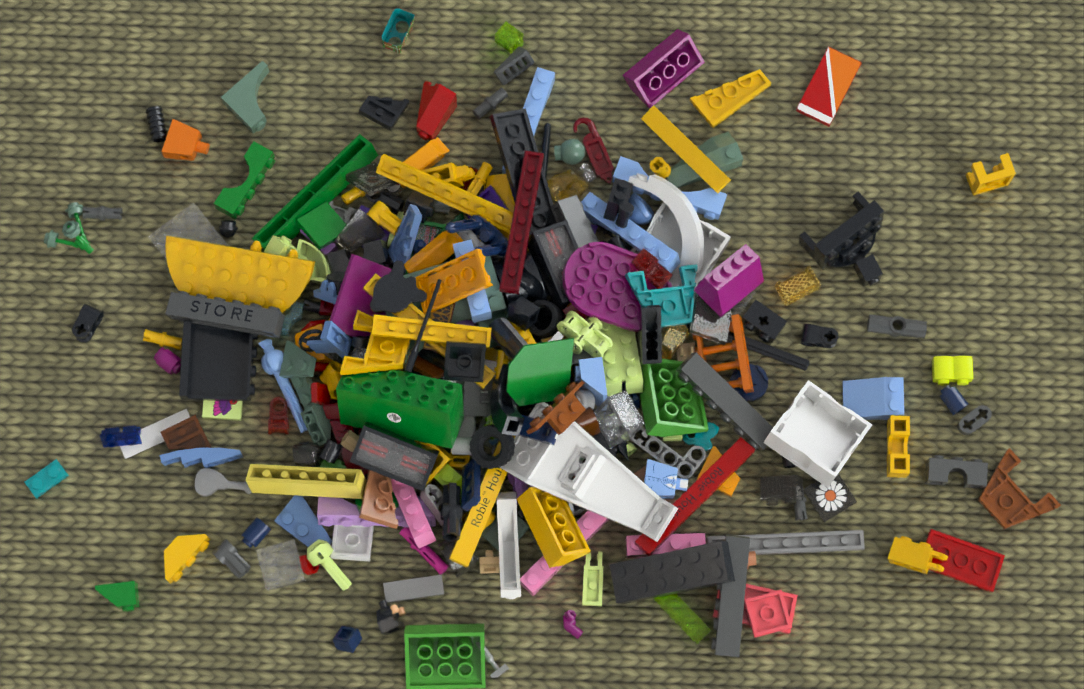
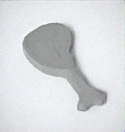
(210, 480)

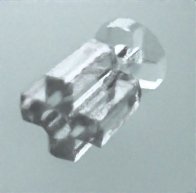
(588, 174)

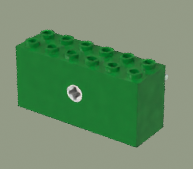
(404, 404)

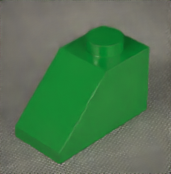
(122, 594)

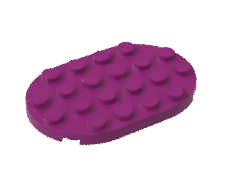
(598, 284)

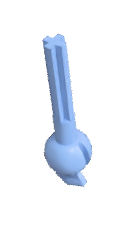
(271, 363)

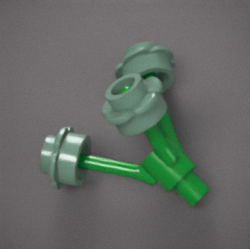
(71, 230)

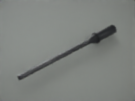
(414, 352)

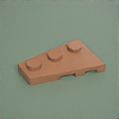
(378, 501)

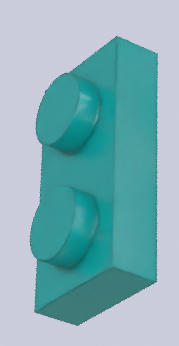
(46, 478)

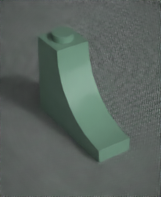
(243, 98)

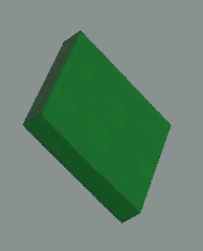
(321, 225)

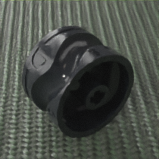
(531, 283)

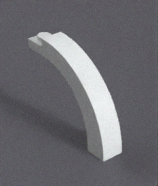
(683, 211)
(508, 545)

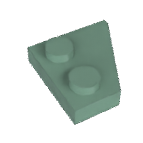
(296, 362)

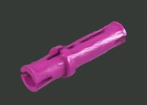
(426, 552)

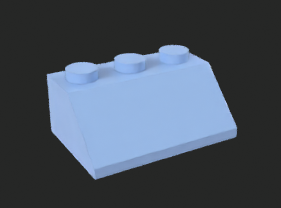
(592, 374)

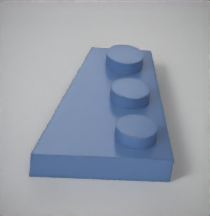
(405, 236)
(301, 522)

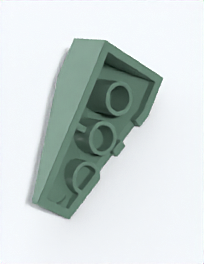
(719, 149)

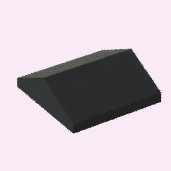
(464, 361)

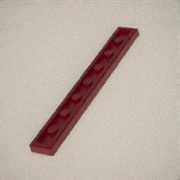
(521, 222)

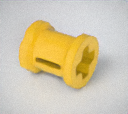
(664, 168)

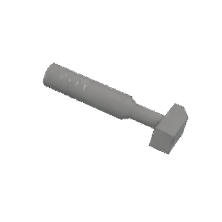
(490, 659)

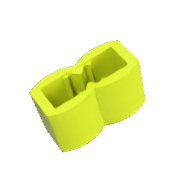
(952, 369)

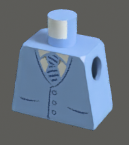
(663, 479)

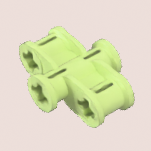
(585, 334)

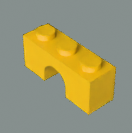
(897, 440)

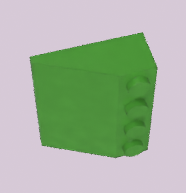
(670, 403)
(444, 656)

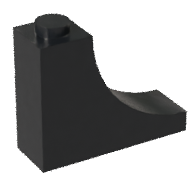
(649, 335)

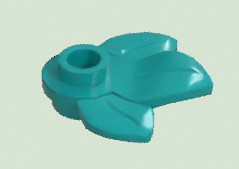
(703, 438)

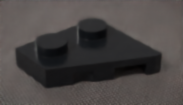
(383, 110)

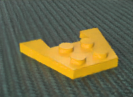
(381, 352)

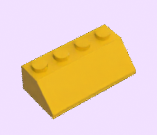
(553, 527)

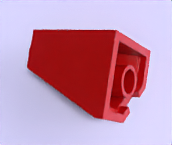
(435, 109)

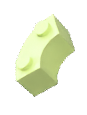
(310, 252)

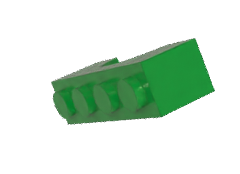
(232, 200)

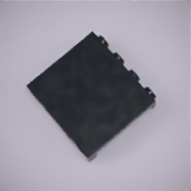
(217, 363)

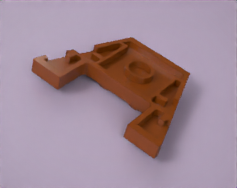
(1007, 501)

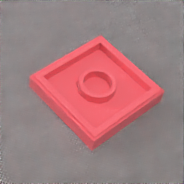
(767, 613)

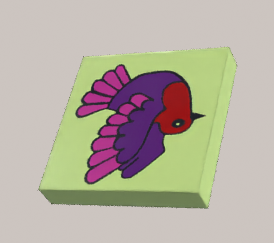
(222, 410)

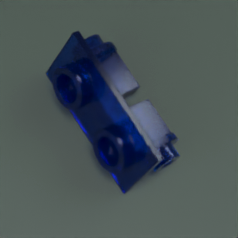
(113, 437)

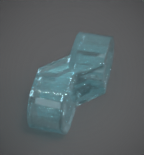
(295, 315)

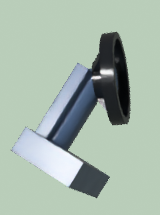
(329, 340)

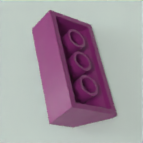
(664, 68)
(731, 280)

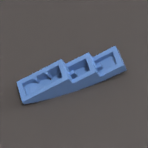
(208, 456)

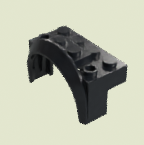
(862, 225)

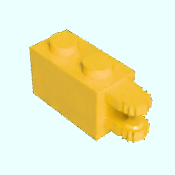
(452, 173)
(914, 555)

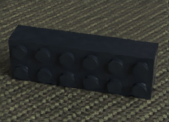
(672, 572)

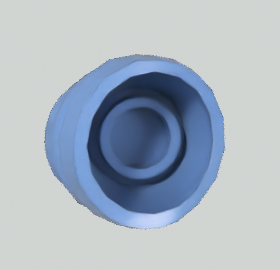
(642, 211)

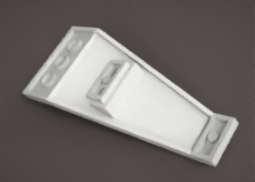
(599, 483)

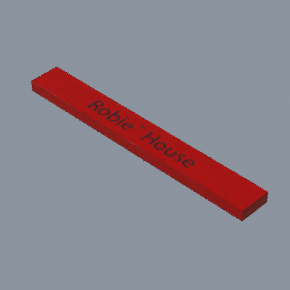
(701, 491)

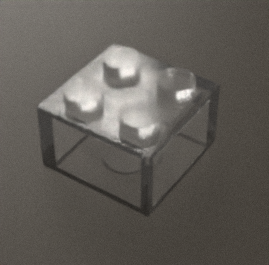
(618, 418)
(280, 565)

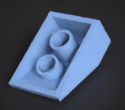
(874, 397)

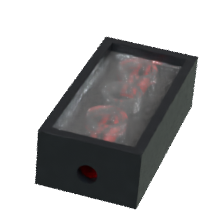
(551, 250)
(394, 456)

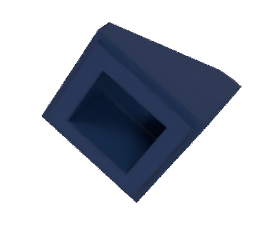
(347, 639)

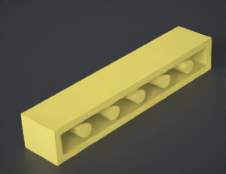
(306, 481)

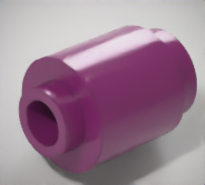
(168, 361)

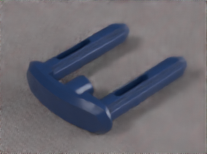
(486, 232)

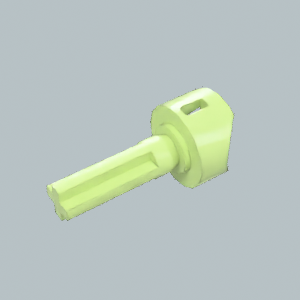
(327, 562)

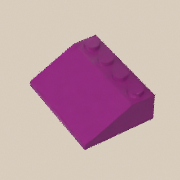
(353, 297)

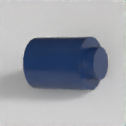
(953, 399)
(255, 533)

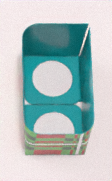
(397, 15)

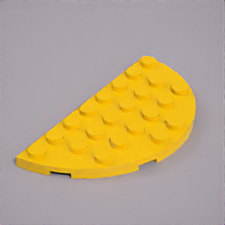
(236, 273)

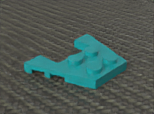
(675, 302)

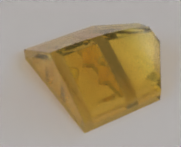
(566, 185)

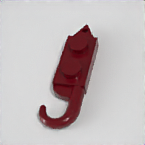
(596, 151)

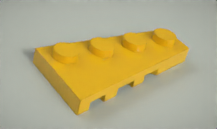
(725, 100)

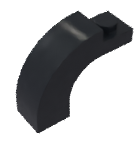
(503, 407)

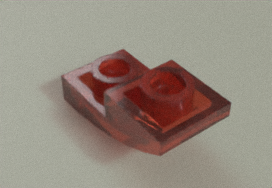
(653, 272)

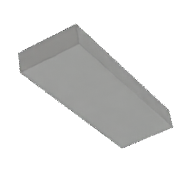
(413, 588)

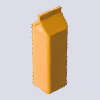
(427, 155)
(433, 253)

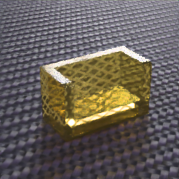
(798, 286)

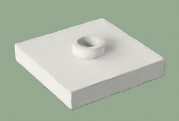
(352, 542)

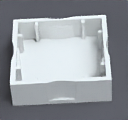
(667, 230)
(817, 434)

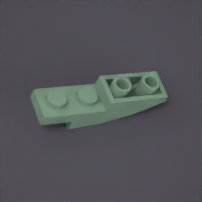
(313, 415)

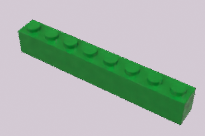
(320, 189)

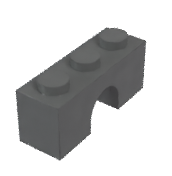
(973, 471)

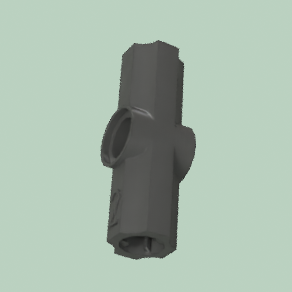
(909, 327)

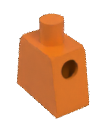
(183, 142)

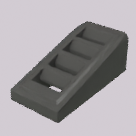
(524, 61)

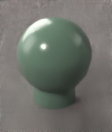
(570, 152)

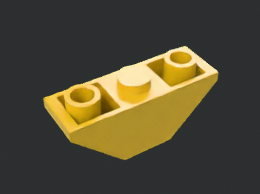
(182, 554)

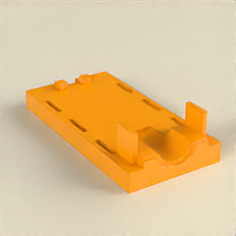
(457, 281)

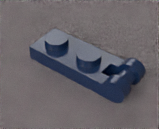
(538, 435)

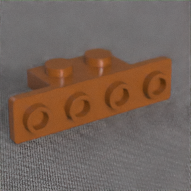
(562, 412)

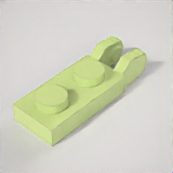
(593, 582)

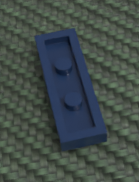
(470, 485)

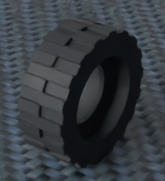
(479, 454)

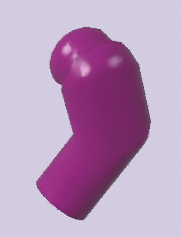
(570, 624)

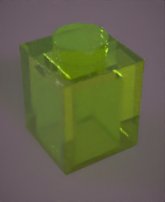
(509, 37)

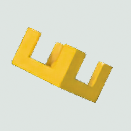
(1000, 177)

